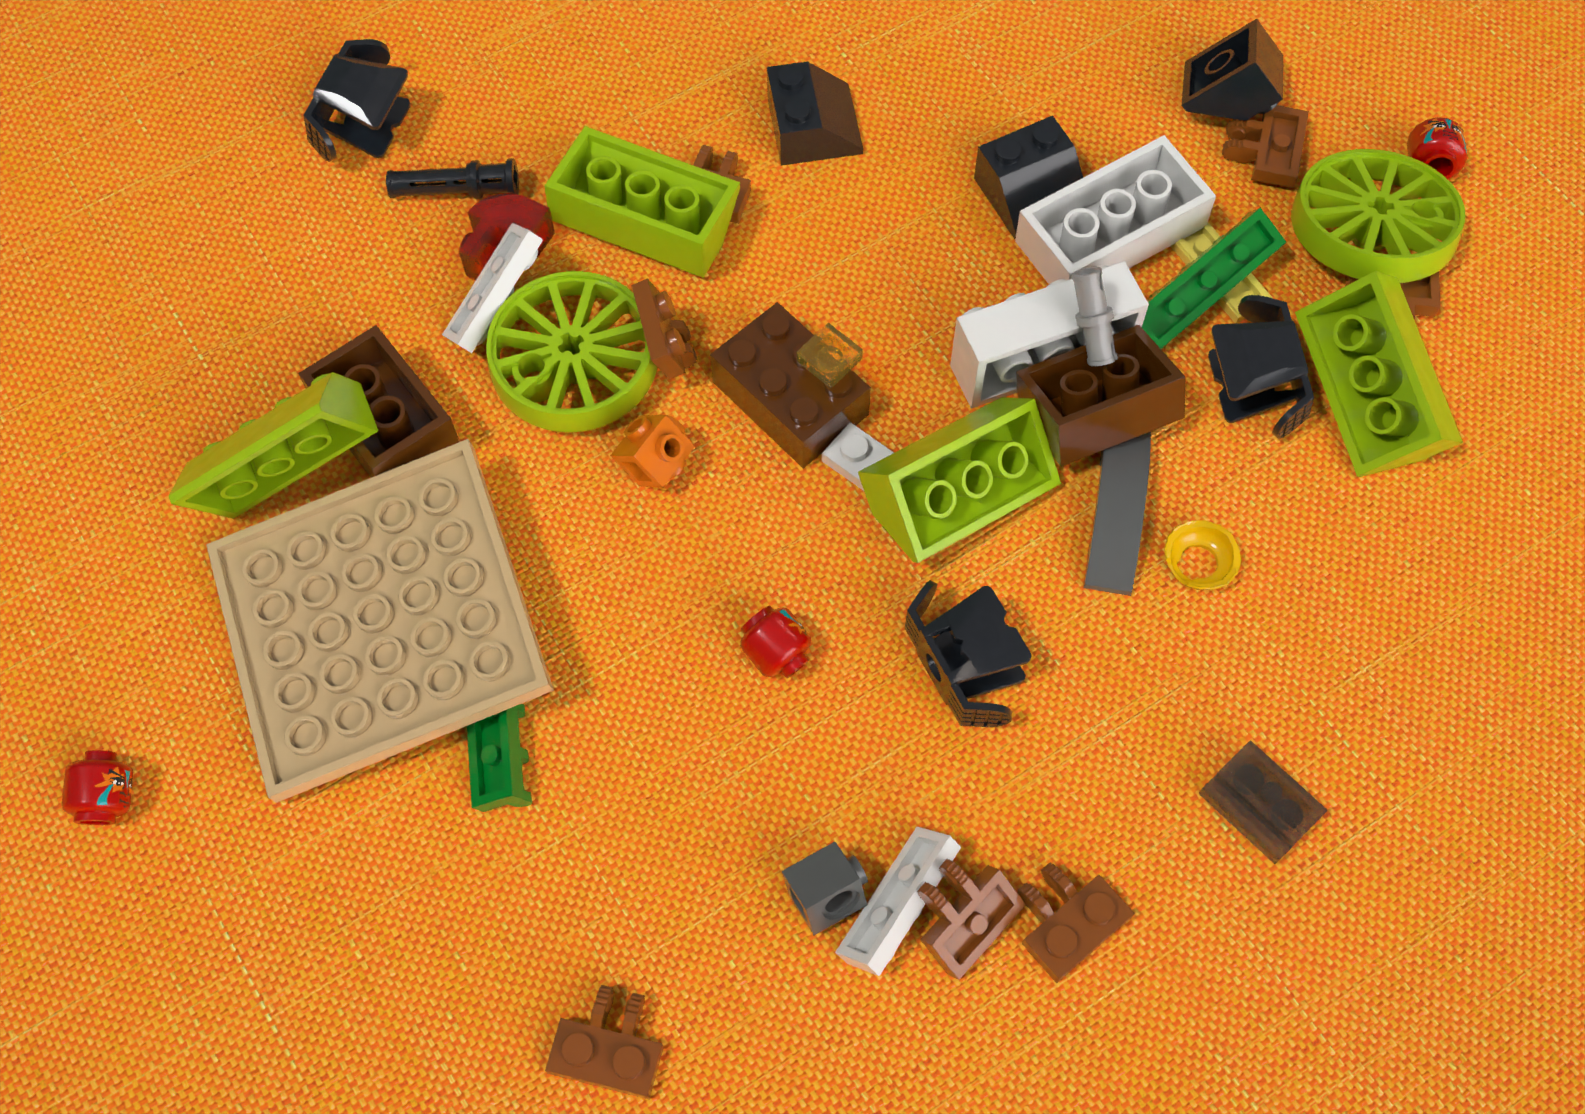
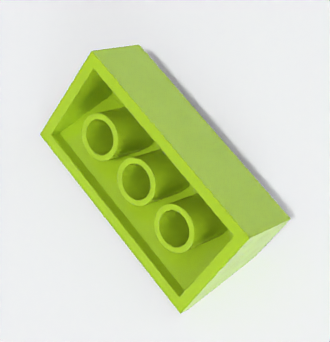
(642, 201)
(1378, 375)
(276, 448)
(961, 477)

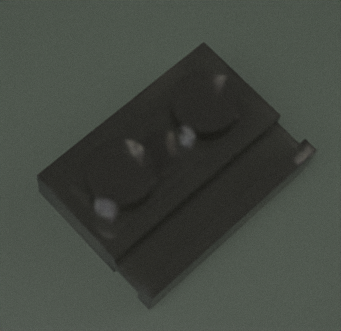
(1262, 802)

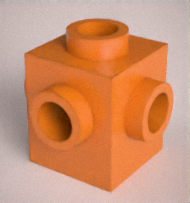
(653, 450)

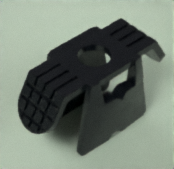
(363, 90)
(1256, 359)
(970, 655)

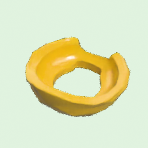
(1210, 537)

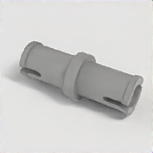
(1094, 316)

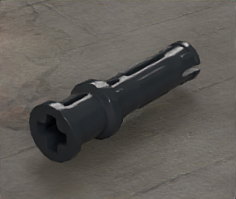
(479, 180)

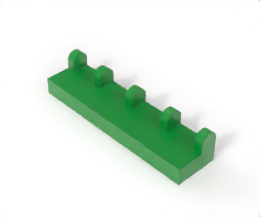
(1210, 276)
(497, 761)

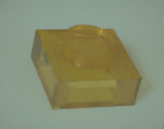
(829, 355)

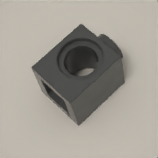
(826, 887)

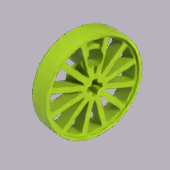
(1376, 217)
(568, 352)

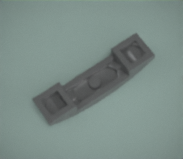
(1118, 516)

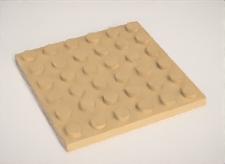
(375, 621)

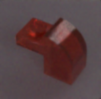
(490, 222)

